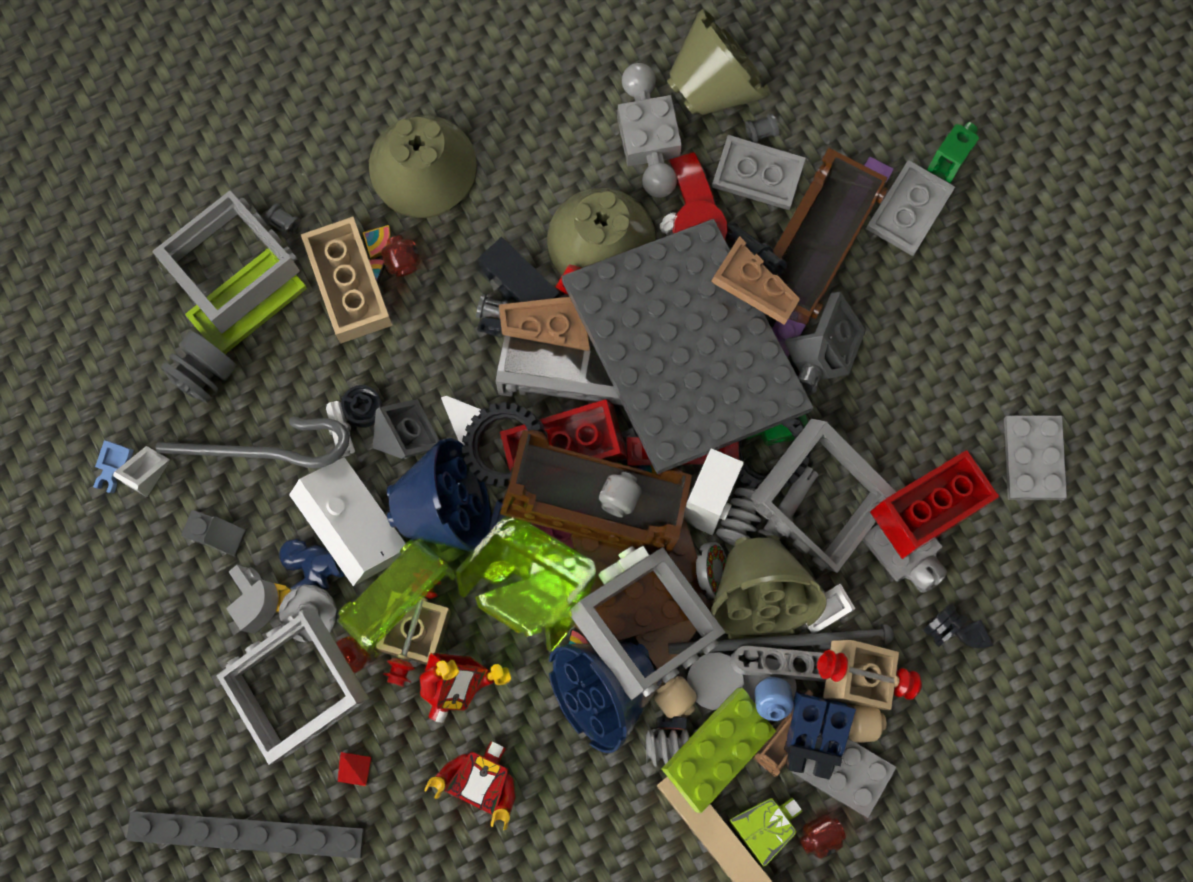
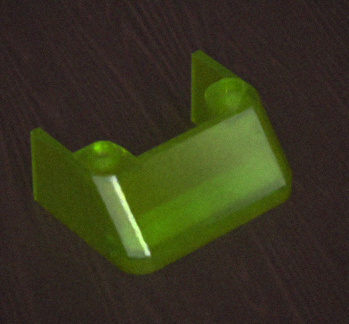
(528, 552)
(393, 594)
(527, 603)

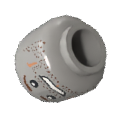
(620, 494)

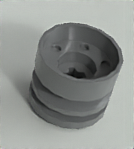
(198, 367)

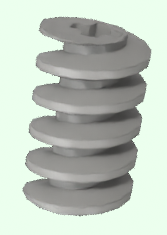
(740, 516)
(664, 747)

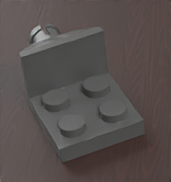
(831, 348)

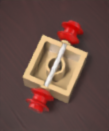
(415, 638)
(865, 675)

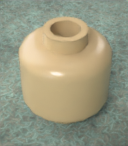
(676, 697)
(867, 724)

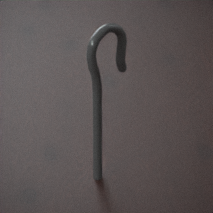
(268, 452)

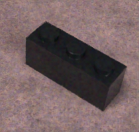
(514, 274)

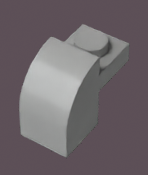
(256, 603)

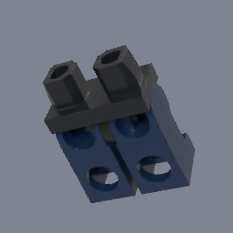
(818, 733)

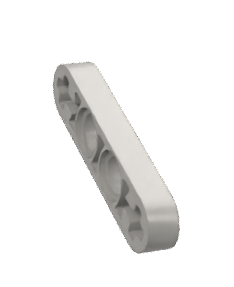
(785, 659)

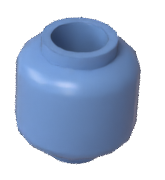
(774, 698)

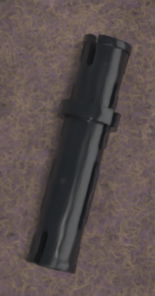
(764, 251)

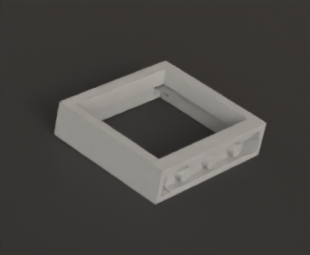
(204, 226)
(858, 524)
(610, 649)
(251, 711)

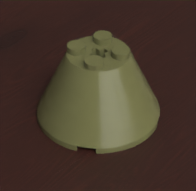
(714, 70)
(422, 166)
(597, 227)
(765, 591)

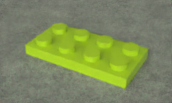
(257, 315)
(718, 750)

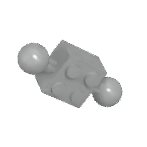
(649, 130)

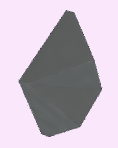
(403, 430)

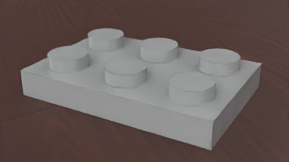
(758, 172)
(910, 208)
(1035, 458)
(856, 782)

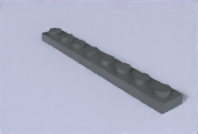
(245, 834)

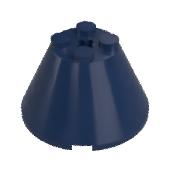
(441, 500)
(593, 695)

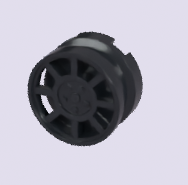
(360, 405)
(945, 619)

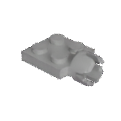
(919, 567)

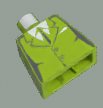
(766, 828)

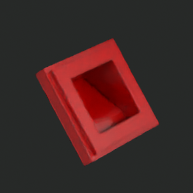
(354, 769)

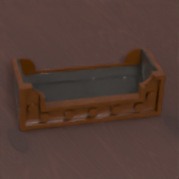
(826, 228)
(564, 489)

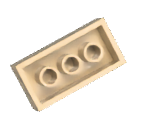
(346, 280)

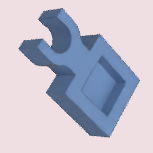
(110, 459)

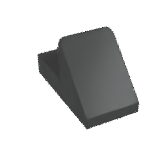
(213, 532)

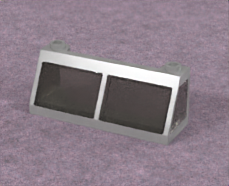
(553, 371)

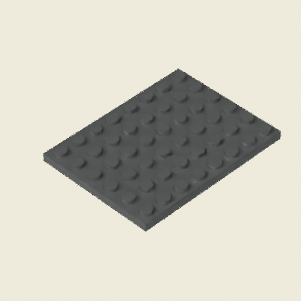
(683, 351)

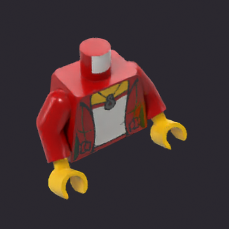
(453, 682)
(479, 782)

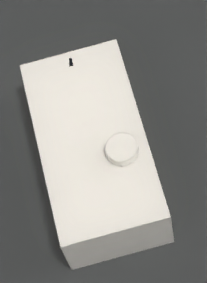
(711, 492)
(347, 520)

